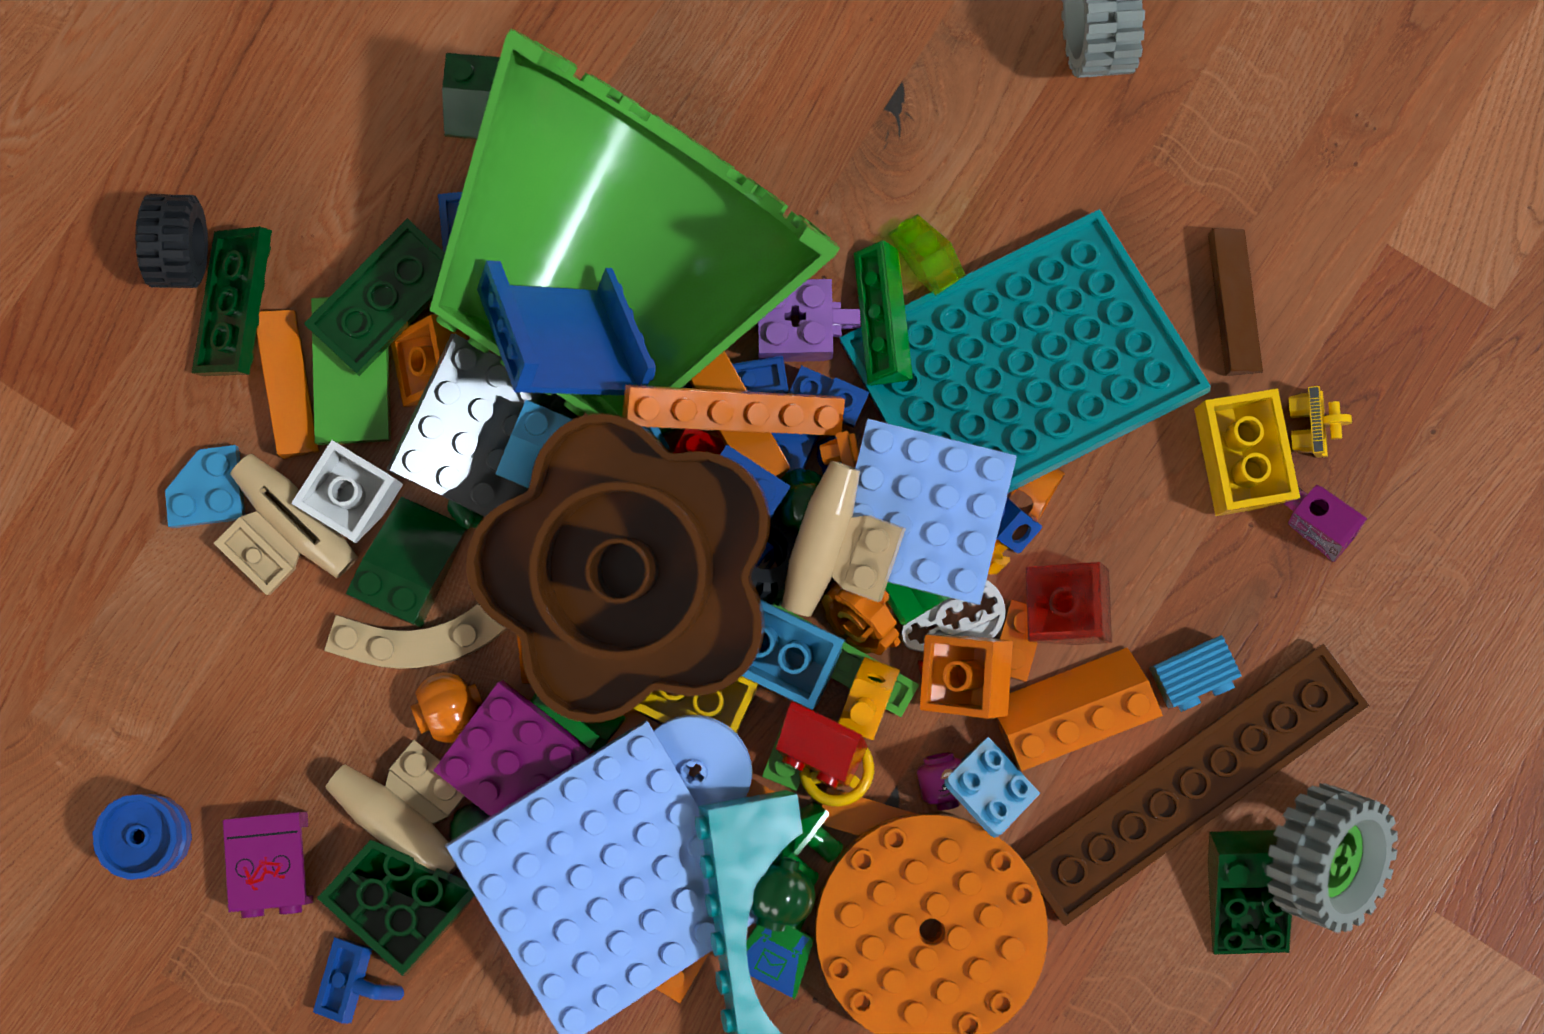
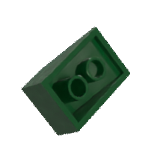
(407, 562)

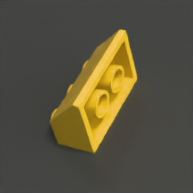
(1246, 452)

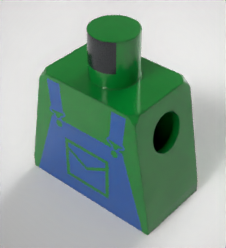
(779, 956)

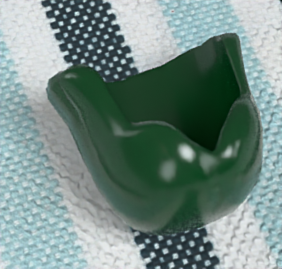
(794, 504)

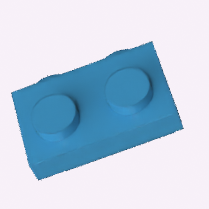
(991, 787)

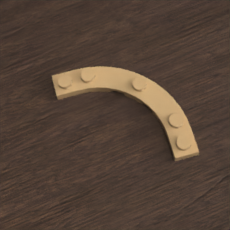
(414, 647)

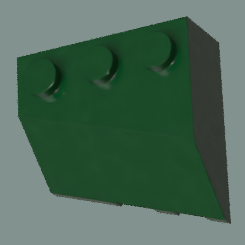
(396, 903)

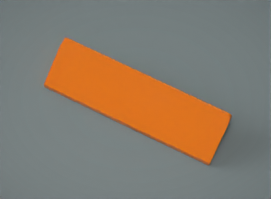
(286, 383)
(756, 446)

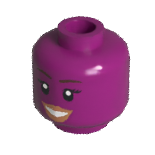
(932, 780)

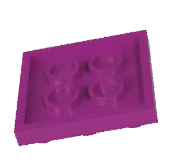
(508, 751)

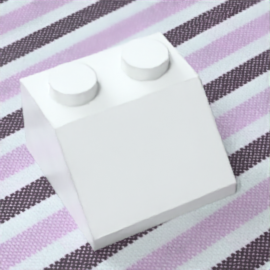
(346, 492)

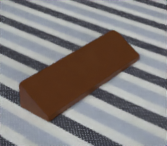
(1235, 301)

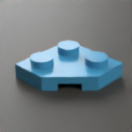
(206, 490)

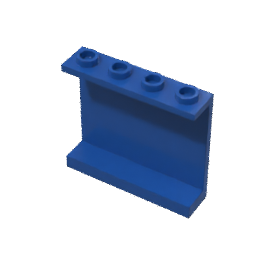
(565, 336)

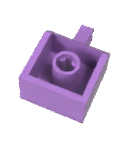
(818, 324)

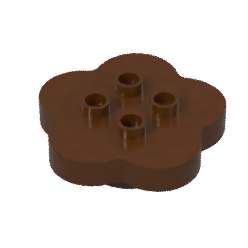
(625, 569)

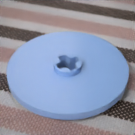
(713, 746)

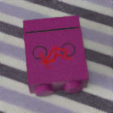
(265, 864)

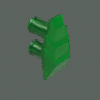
(815, 837)

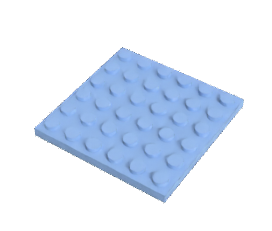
(595, 881)

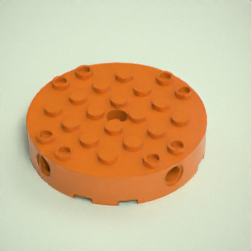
(987, 937)

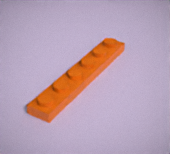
(733, 410)

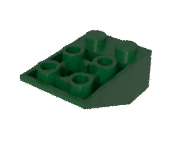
(1240, 901)

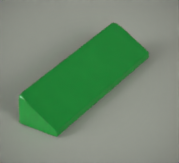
(882, 314)

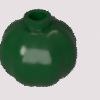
(782, 895)

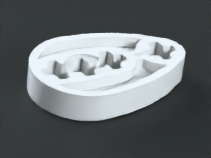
(984, 625)

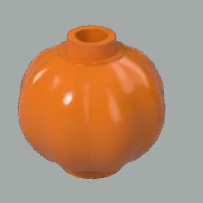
(445, 706)

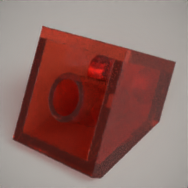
(1069, 604)

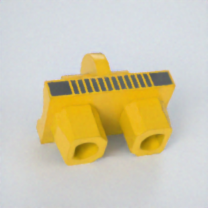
(1312, 406)

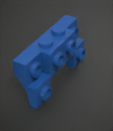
(799, 447)

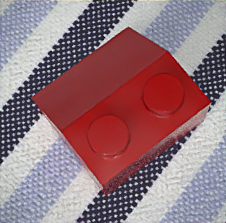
(820, 745)

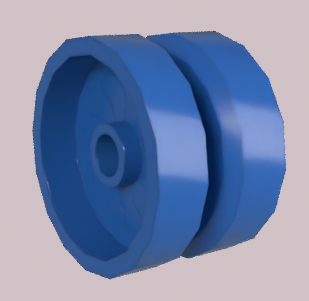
(119, 838)

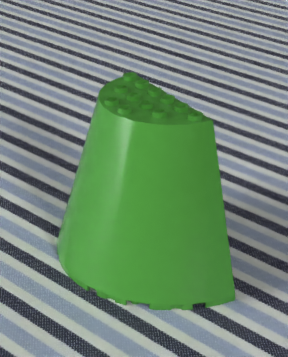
(592, 182)

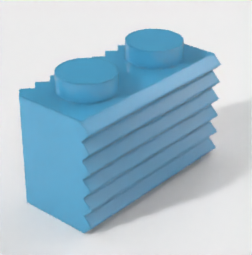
(1195, 673)

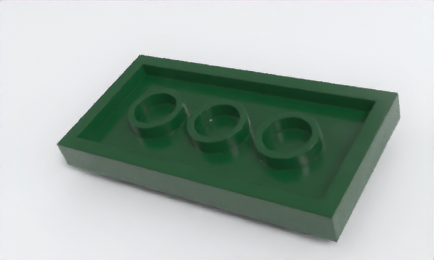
(379, 298)
(232, 302)

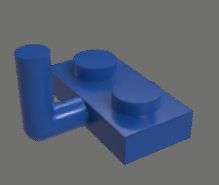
(345, 981)

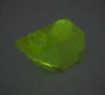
(927, 254)

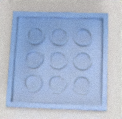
(945, 498)

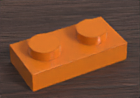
(1016, 629)

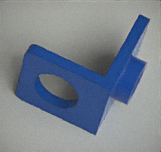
(1010, 521)

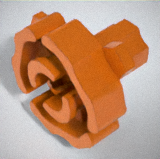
(862, 619)

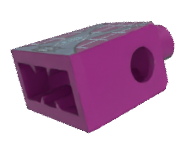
(1334, 526)

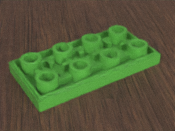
(345, 404)

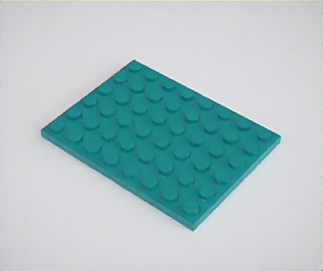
(1040, 354)

